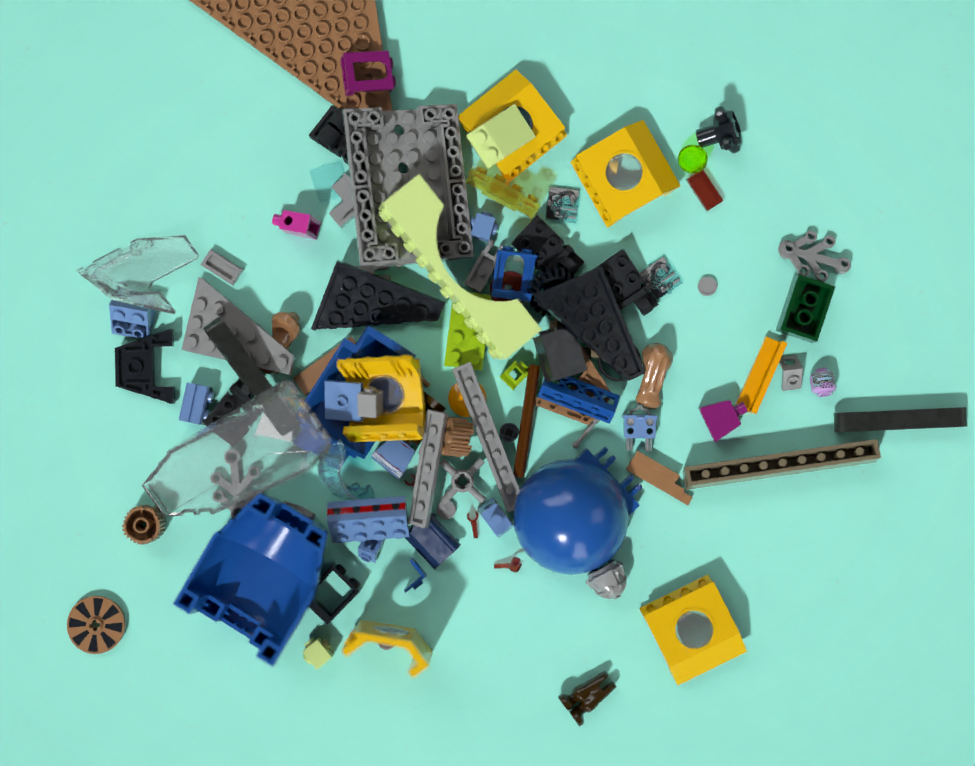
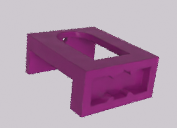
(352, 86)

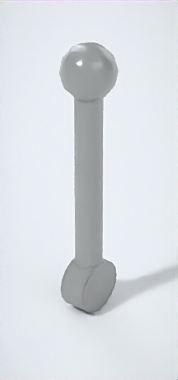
(576, 444)

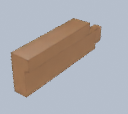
(309, 377)
(657, 476)

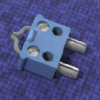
(639, 425)

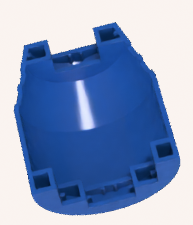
(259, 574)

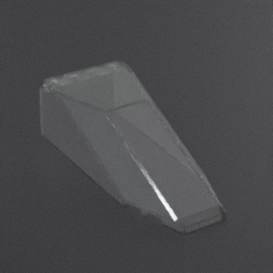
(240, 455)

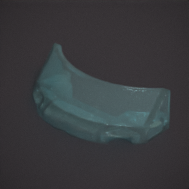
(331, 476)

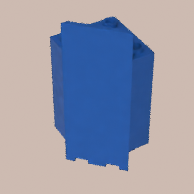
(370, 344)

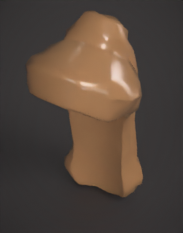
(285, 330)
(656, 361)

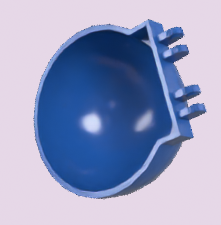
(573, 513)

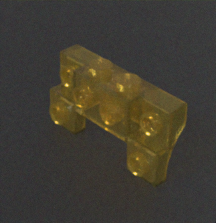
(503, 192)

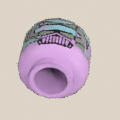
(823, 382)

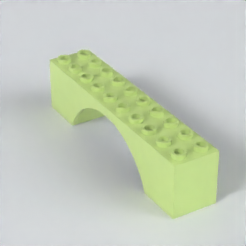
(414, 217)

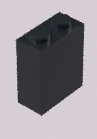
(559, 353)

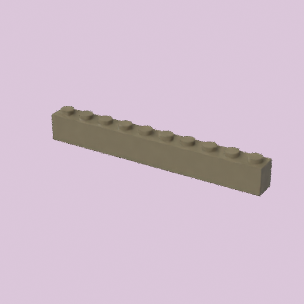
(781, 464)

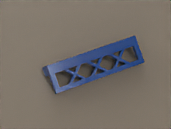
(578, 400)

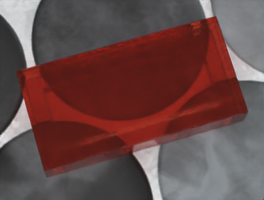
(704, 190)

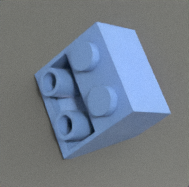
(131, 319)

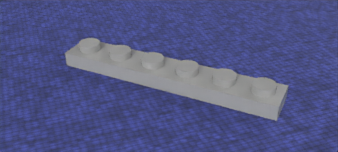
(427, 468)

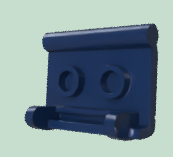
(433, 543)

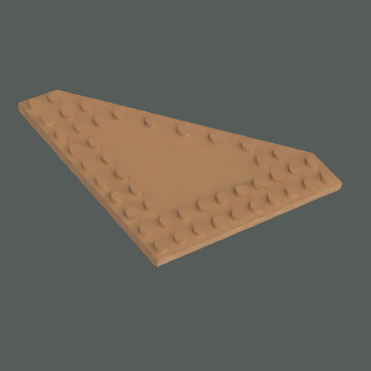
(310, 40)

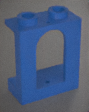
(529, 263)

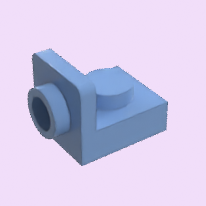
(369, 550)

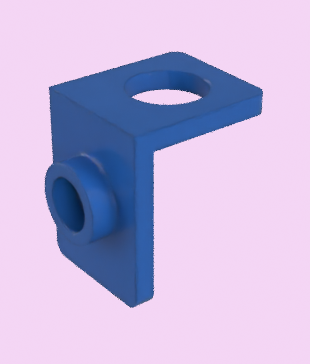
(418, 582)

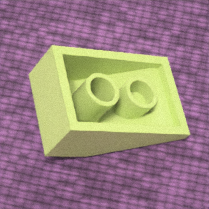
(500, 136)

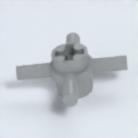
(454, 480)

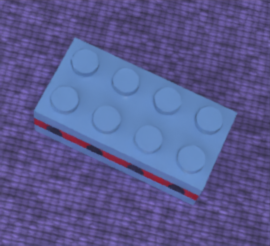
(368, 519)

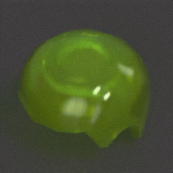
(692, 159)

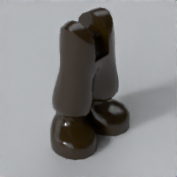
(590, 696)

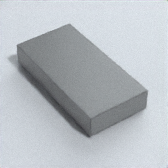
(222, 267)

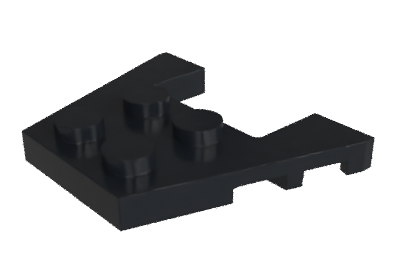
(136, 366)

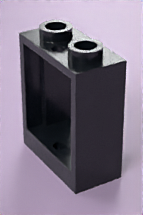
(319, 609)

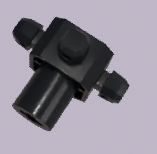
(723, 131)

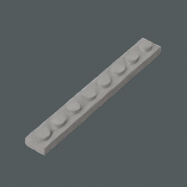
(487, 434)

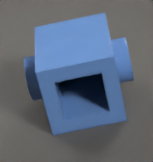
(483, 226)

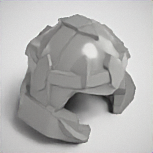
(608, 581)

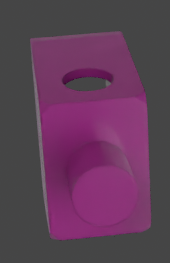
(722, 417)

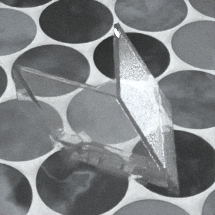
(130, 272)

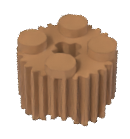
(457, 437)
(133, 524)

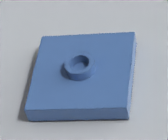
(342, 400)

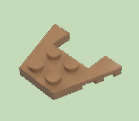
(591, 377)

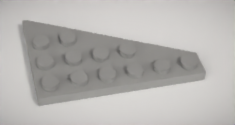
(261, 347)

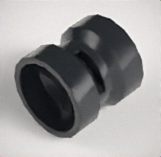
(509, 432)

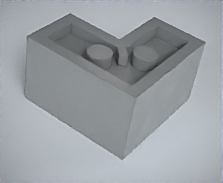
(343, 212)

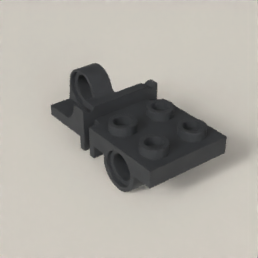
(331, 133)
(548, 247)
(626, 282)
(228, 403)

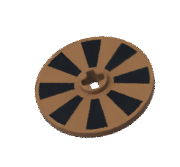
(104, 612)

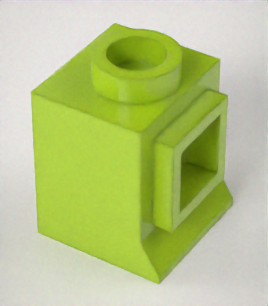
(509, 380)

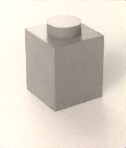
(370, 402)

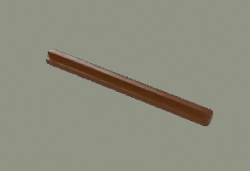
(526, 420)

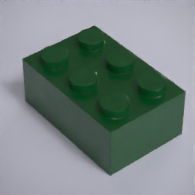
(805, 308)

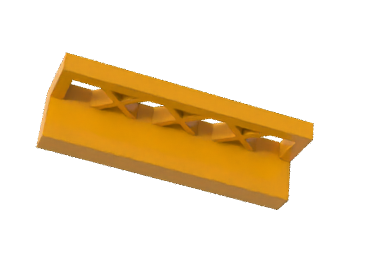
(761, 374)

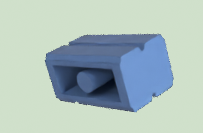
(196, 403)

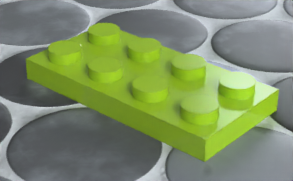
(462, 341)

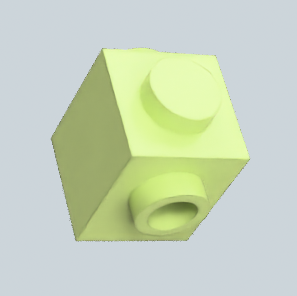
(317, 652)

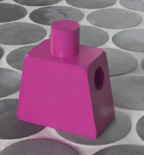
(297, 224)

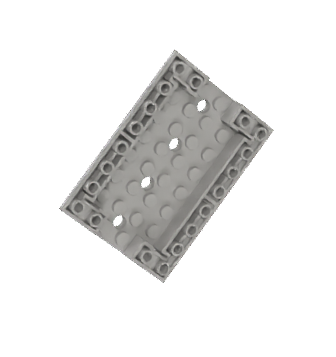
(427, 148)

